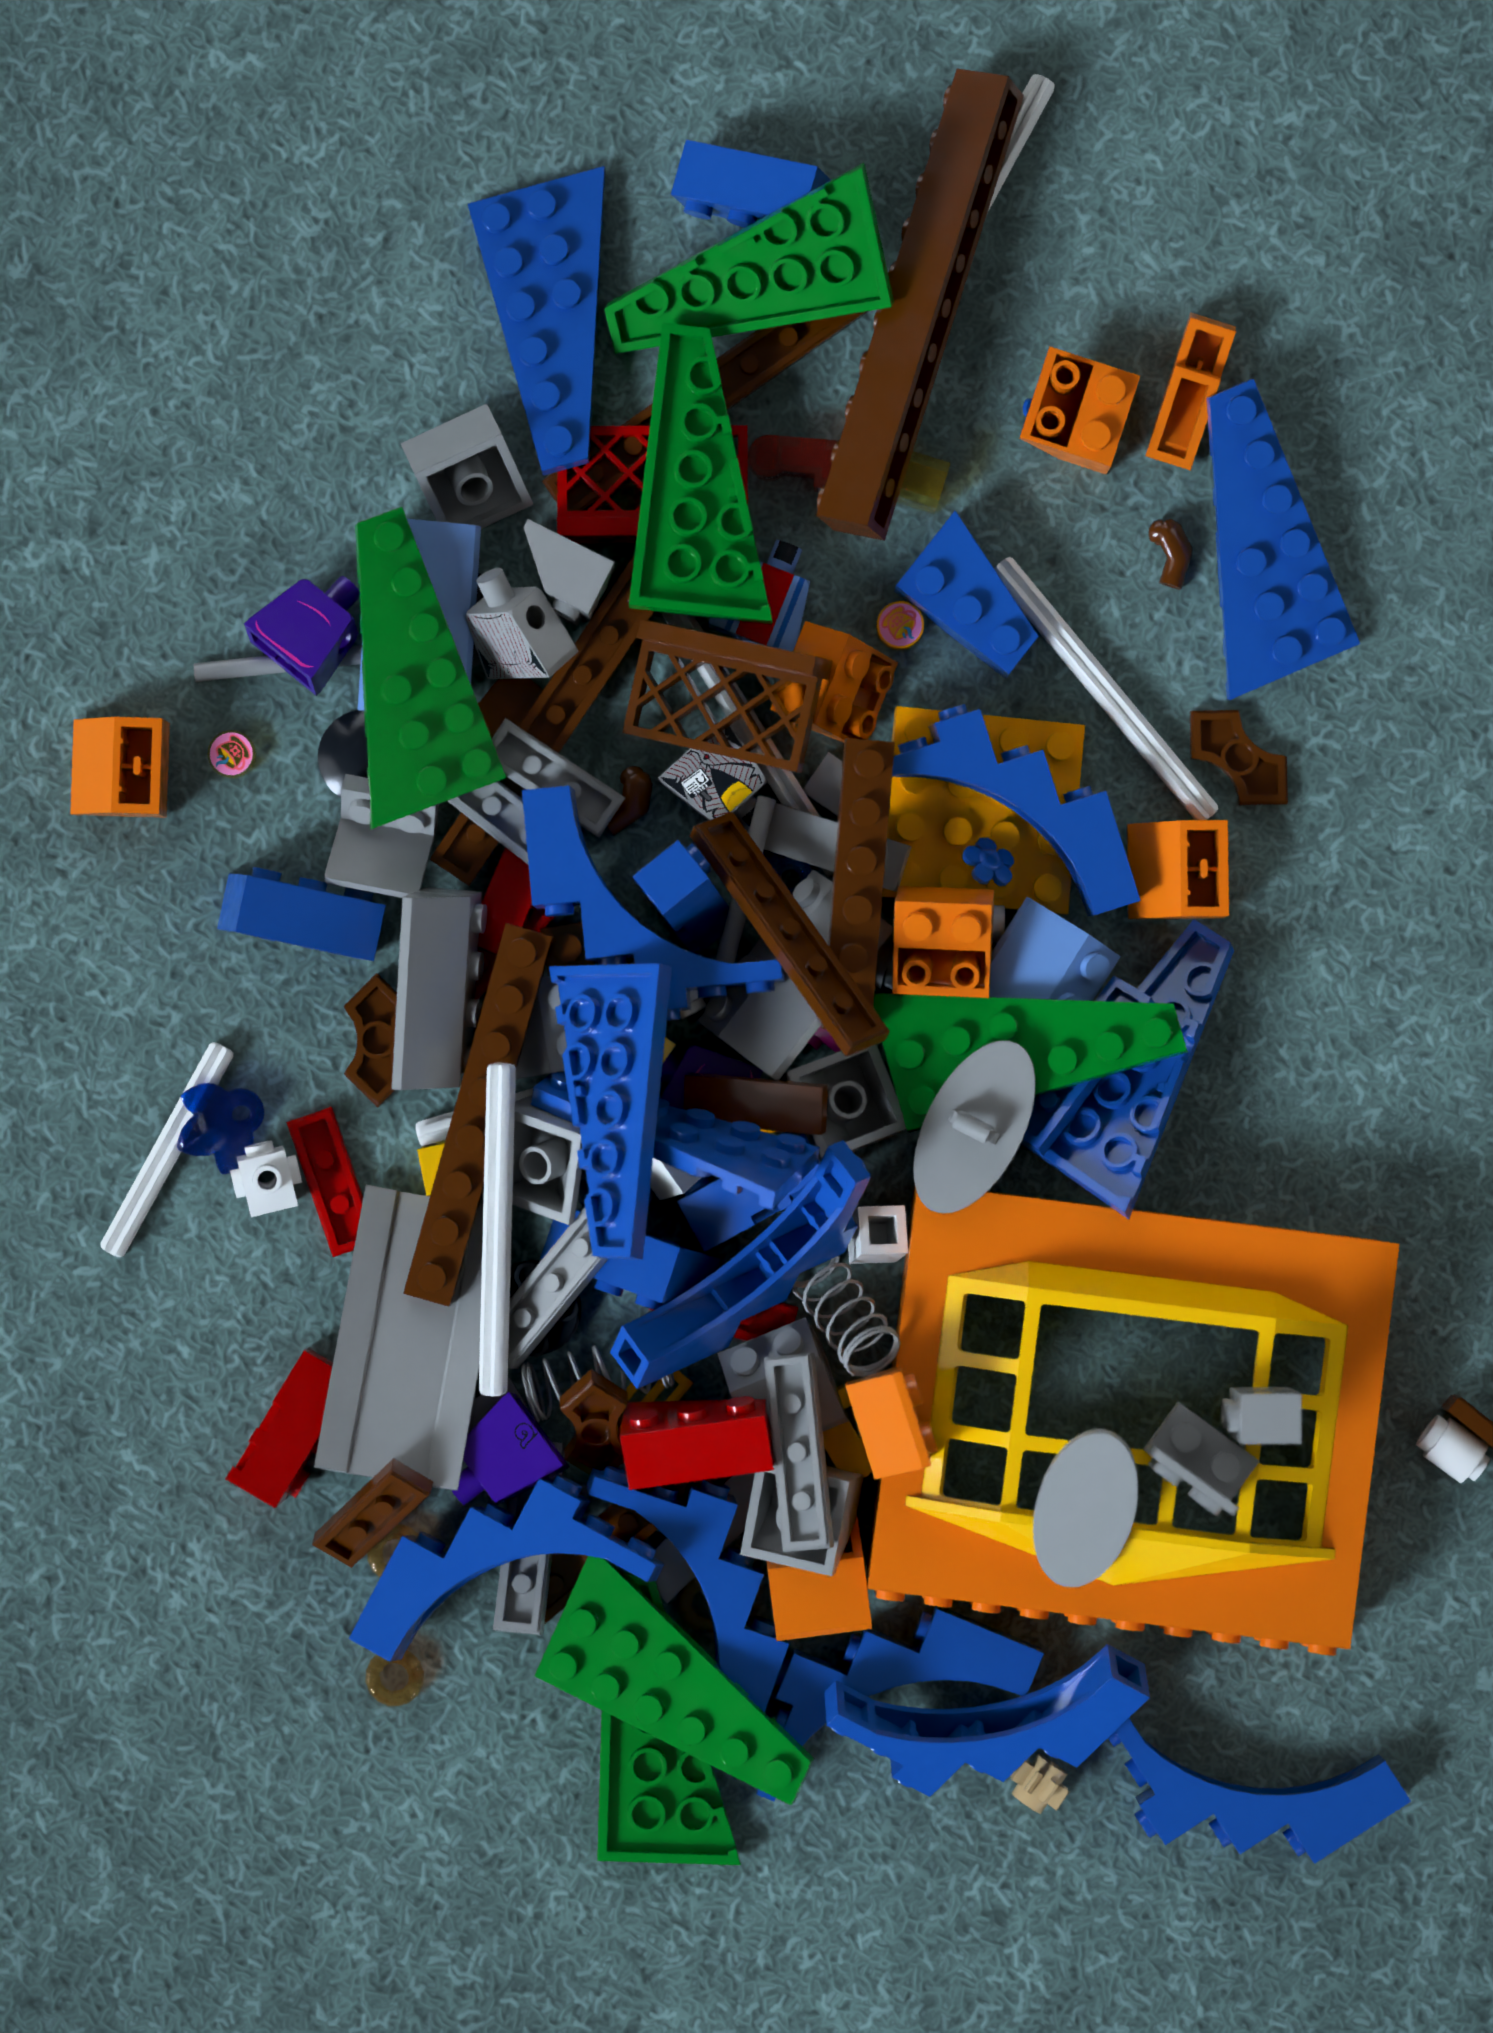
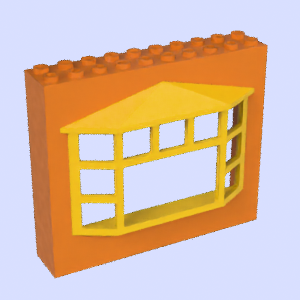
(1162, 1270)

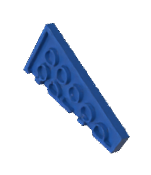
(545, 283)
(1271, 568)
(613, 1081)
(1123, 1118)
(711, 1146)

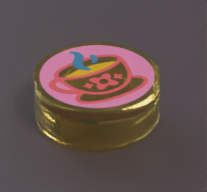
(232, 754)

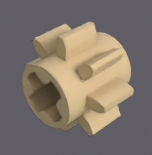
(1040, 1784)

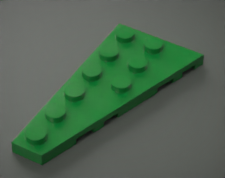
(786, 269)
(694, 514)
(418, 702)
(1064, 1039)
(651, 1674)
(656, 1797)

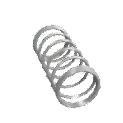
(844, 1358)
(535, 1399)

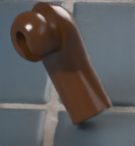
(1176, 548)
(637, 794)

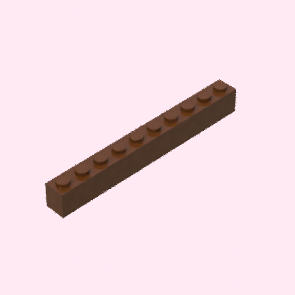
(926, 292)

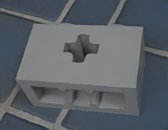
(1263, 1415)

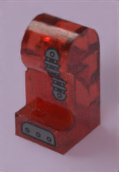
(789, 456)

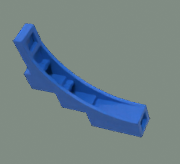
(1079, 831)
(567, 877)
(759, 1277)
(424, 1575)
(730, 1581)
(947, 1650)
(996, 1738)
(1319, 1814)

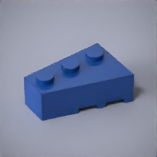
(739, 183)
(967, 598)
(685, 895)
(302, 914)
(720, 1215)
(657, 1279)

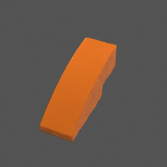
(1192, 380)

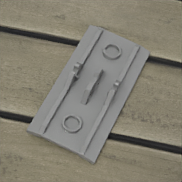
(401, 1362)

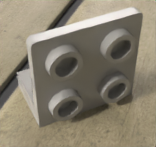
(382, 859)
(1201, 1456)

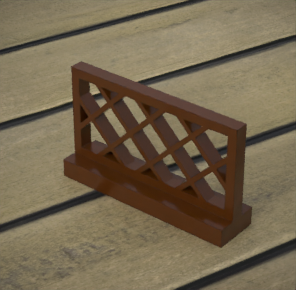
(745, 659)

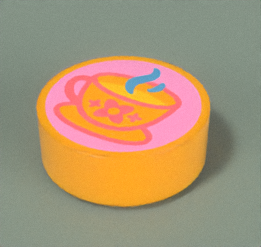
(900, 625)

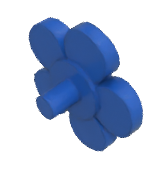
(988, 862)

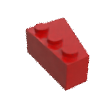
(288, 1434)
(695, 1440)

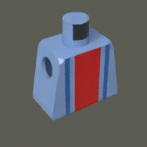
(786, 600)

